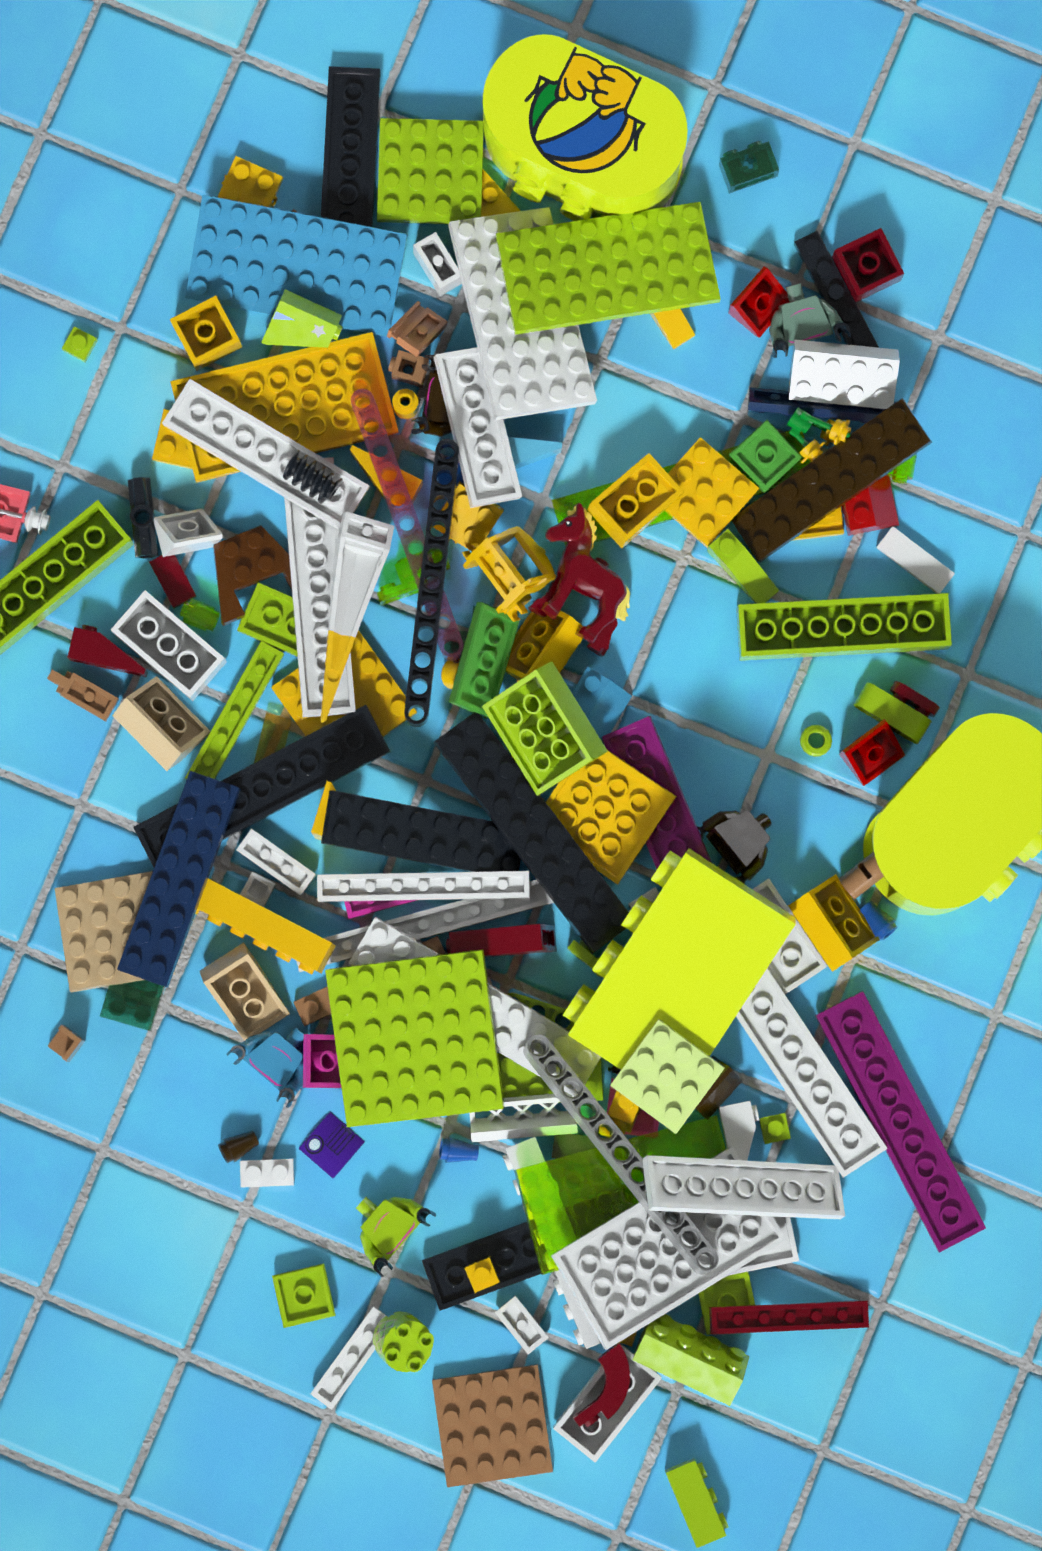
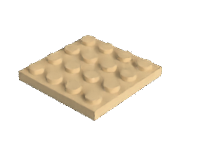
(96, 927)

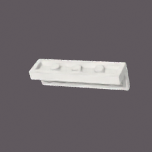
(545, 1123)

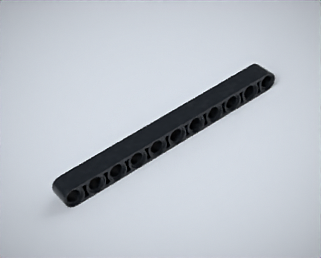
(436, 570)

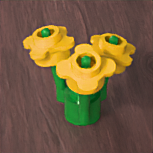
(831, 432)

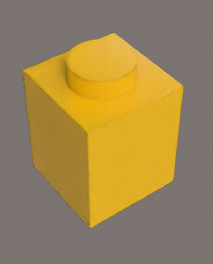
(482, 1274)

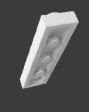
(348, 1362)

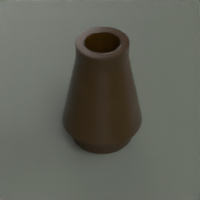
(237, 1146)

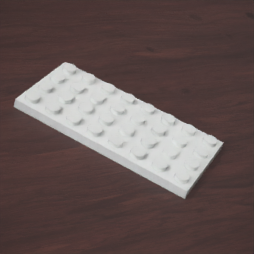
(523, 370)
(633, 1273)

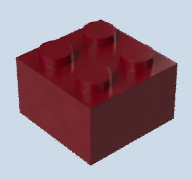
(868, 265)

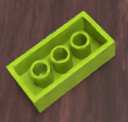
(692, 1358)

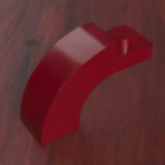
(615, 1388)

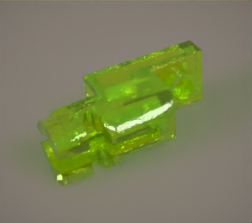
(407, 586)

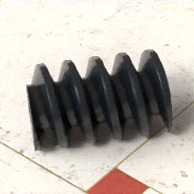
(311, 478)

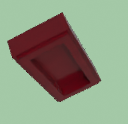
(173, 580)

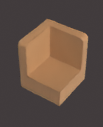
(66, 1043)

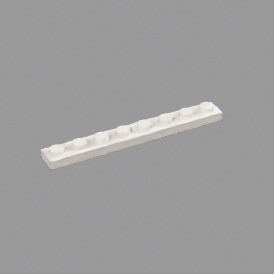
(422, 886)

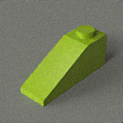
(742, 567)

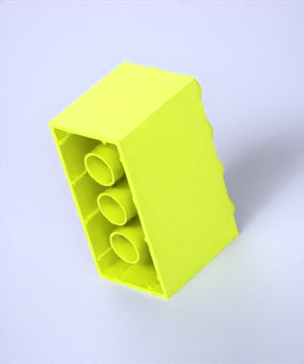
(685, 964)

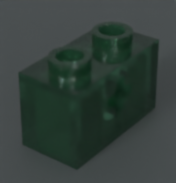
(739, 176)

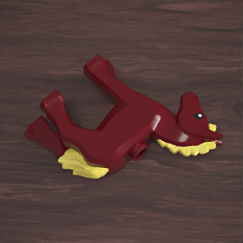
(586, 576)

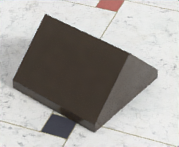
(719, 1091)

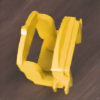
(505, 575)

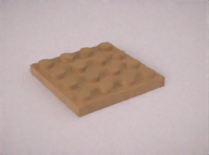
(492, 1425)

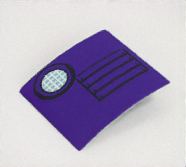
(331, 1145)

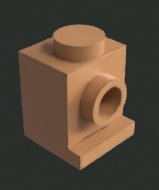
(406, 359)

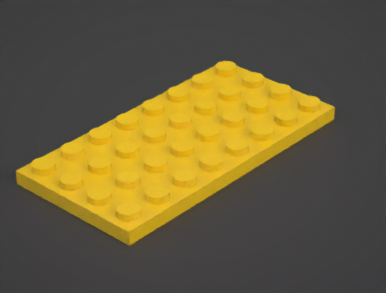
(300, 396)

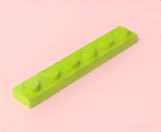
(237, 711)

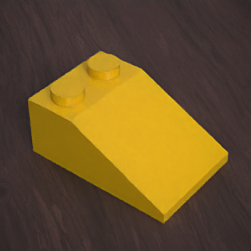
(634, 500)

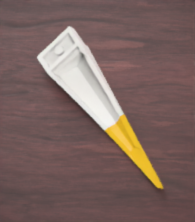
(357, 566)

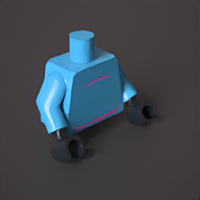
(275, 1060)

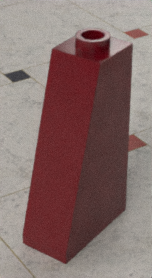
(504, 940)

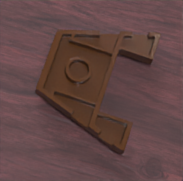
(244, 562)

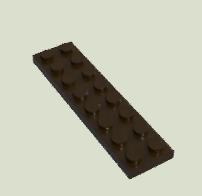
(831, 480)

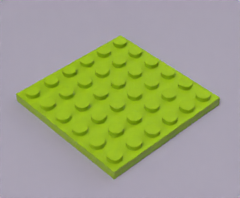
(415, 1038)

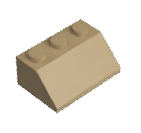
(161, 723)

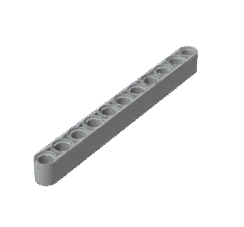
(607, 1146)

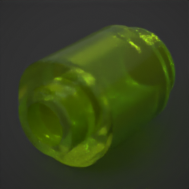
(904, 471)
(200, 615)

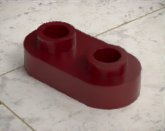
(912, 697)

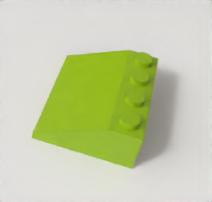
(544, 728)

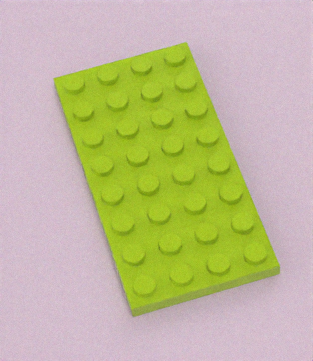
(607, 268)

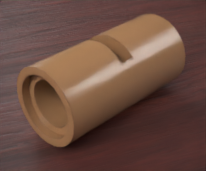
(861, 876)

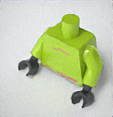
(388, 1227)

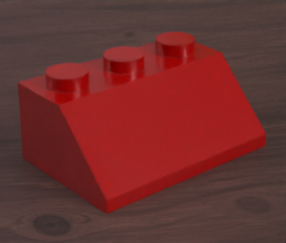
(871, 509)

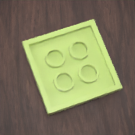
(667, 1076)

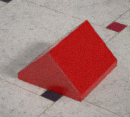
(758, 302)
(872, 753)

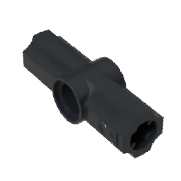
(141, 501)

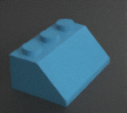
(600, 701)

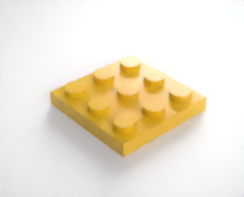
(711, 493)

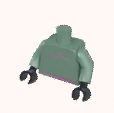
(803, 320)

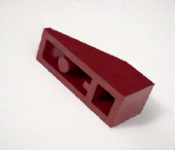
(96, 650)

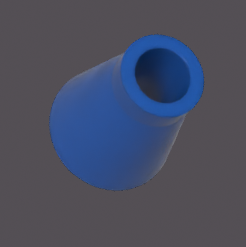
(878, 920)
(456, 1150)

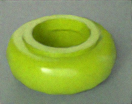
(815, 752)

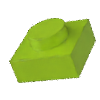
(79, 344)
(774, 1128)

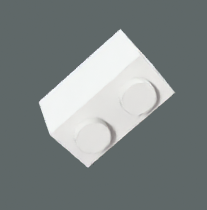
(437, 264)

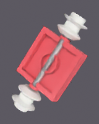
(13, 514)

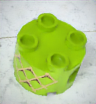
(403, 1342)

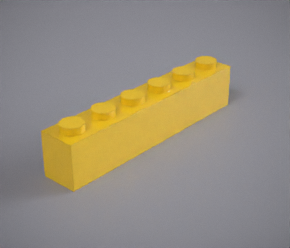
(265, 927)

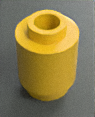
(408, 411)

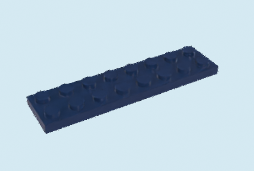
(178, 879)

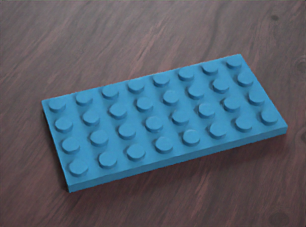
(258, 251)

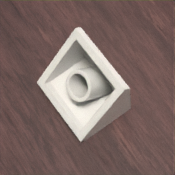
(186, 532)

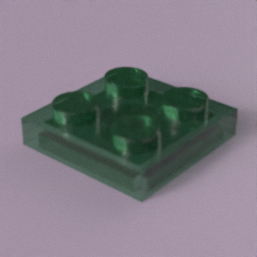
(133, 1003)

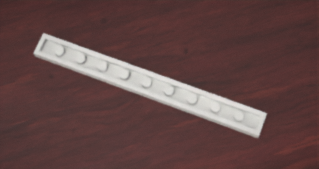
(443, 919)

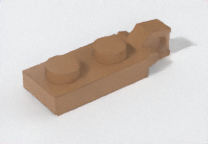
(84, 694)

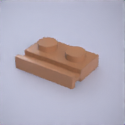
(417, 329)

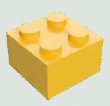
(206, 333)

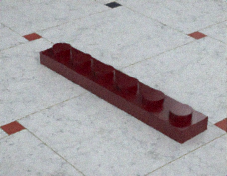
(789, 1317)

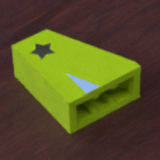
(302, 323)

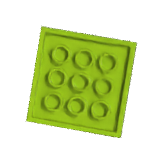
(429, 170)

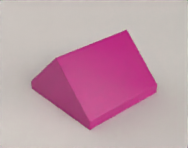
(320, 1062)

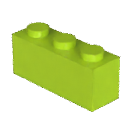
(697, 1502)

